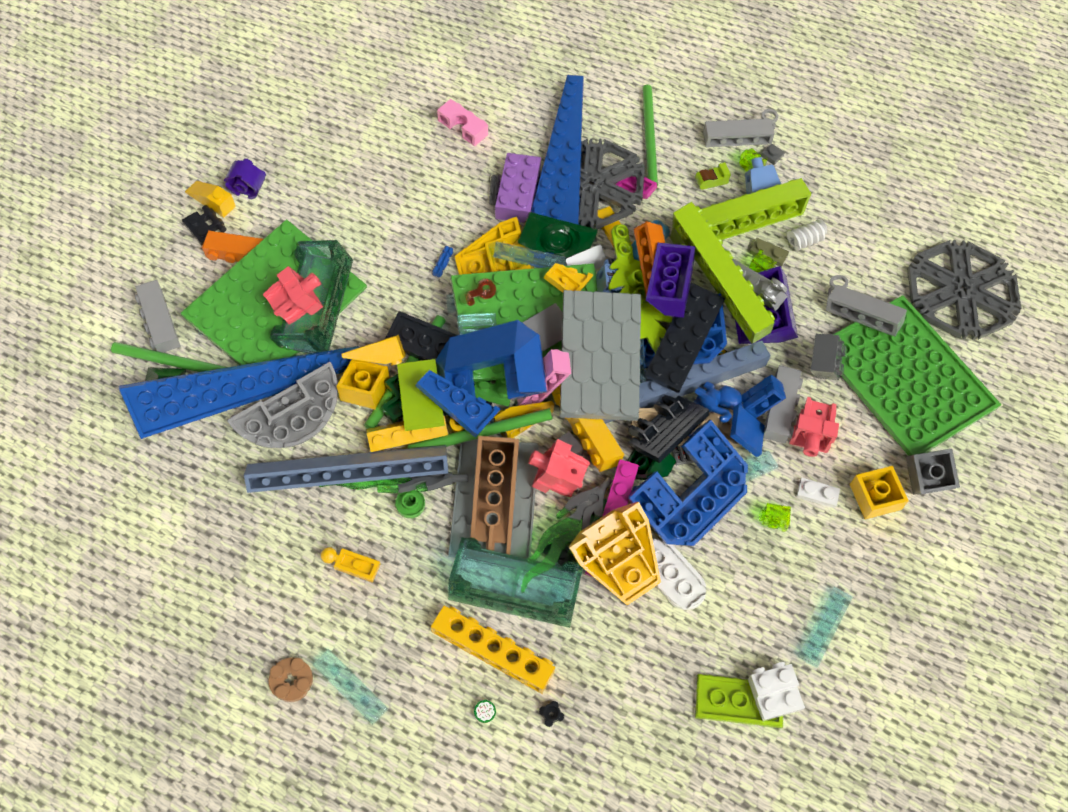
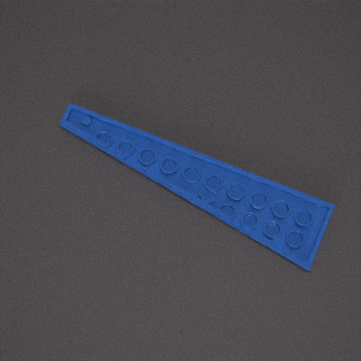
(560, 178)
(191, 397)

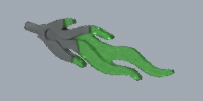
(406, 484)
(563, 532)

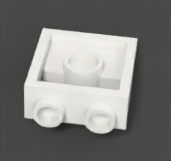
(776, 691)

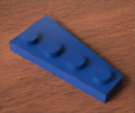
(463, 407)

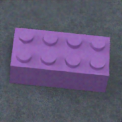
(517, 187)

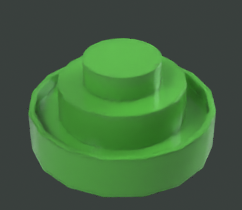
(410, 504)

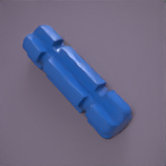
(442, 261)

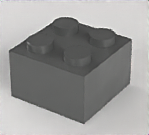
(828, 357)
(932, 471)

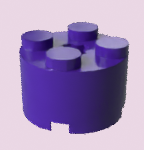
(244, 178)

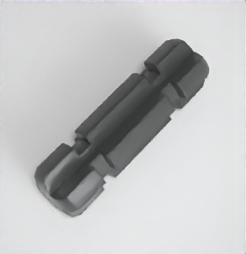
(494, 189)

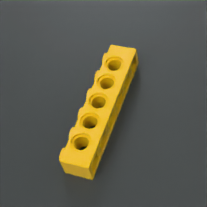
(449, 616)

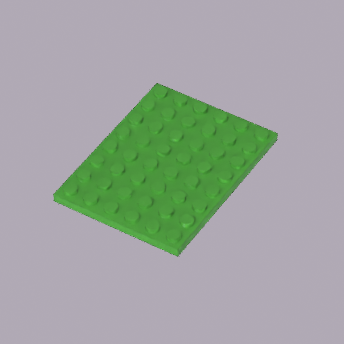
(517, 297)
(234, 308)
(913, 382)

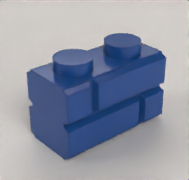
(763, 396)

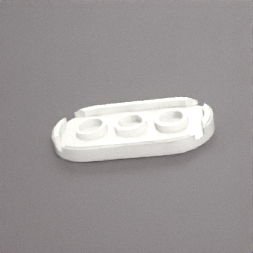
(678, 577)

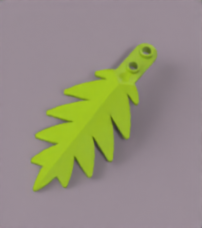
(630, 276)

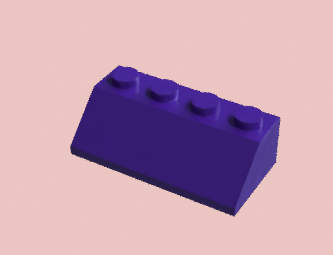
(671, 278)

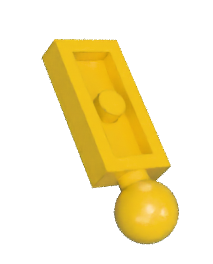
(351, 563)

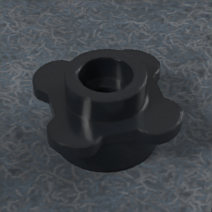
(545, 712)

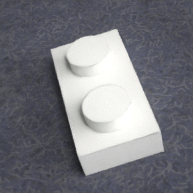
(818, 492)

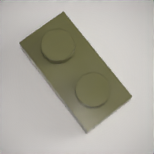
(775, 252)

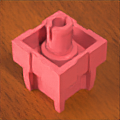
(293, 295)
(815, 429)
(558, 469)

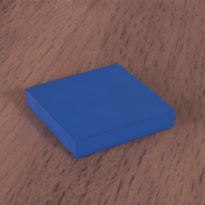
(747, 431)

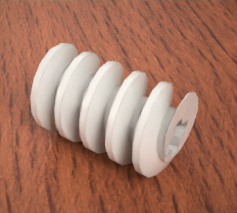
(807, 234)

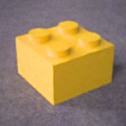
(363, 383)
(878, 492)

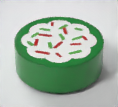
(485, 711)

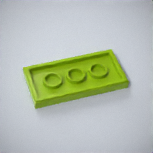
(417, 408)
(729, 701)

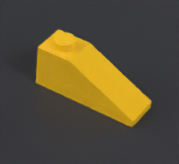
(212, 196)
(382, 351)
(518, 411)

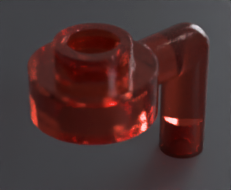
(486, 294)

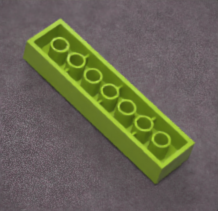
(755, 210)
(723, 273)

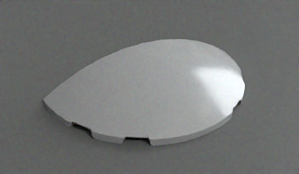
(291, 414)

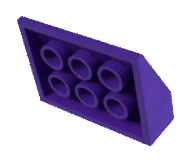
(785, 325)

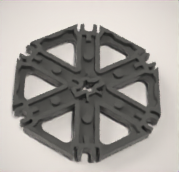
(604, 183)
(975, 285)

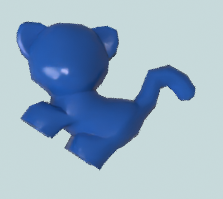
(725, 397)

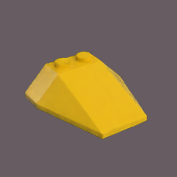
(479, 254)
(619, 552)

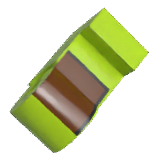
(713, 177)

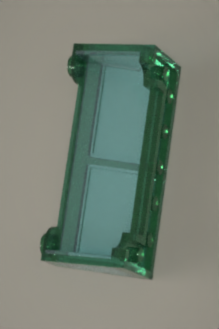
(332, 267)
(495, 582)

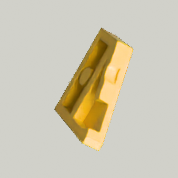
(567, 278)

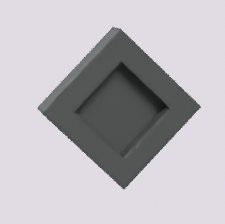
(772, 154)

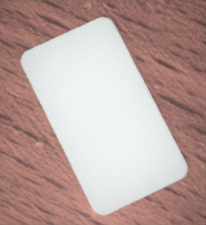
(590, 256)

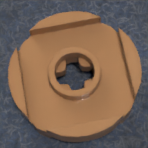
(301, 685)

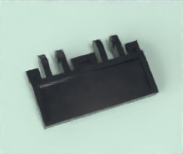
(669, 429)

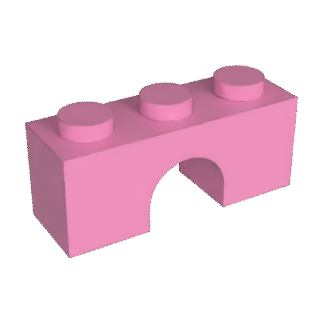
(453, 113)

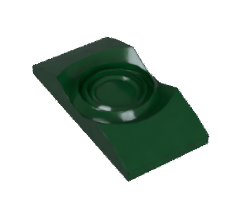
(555, 235)

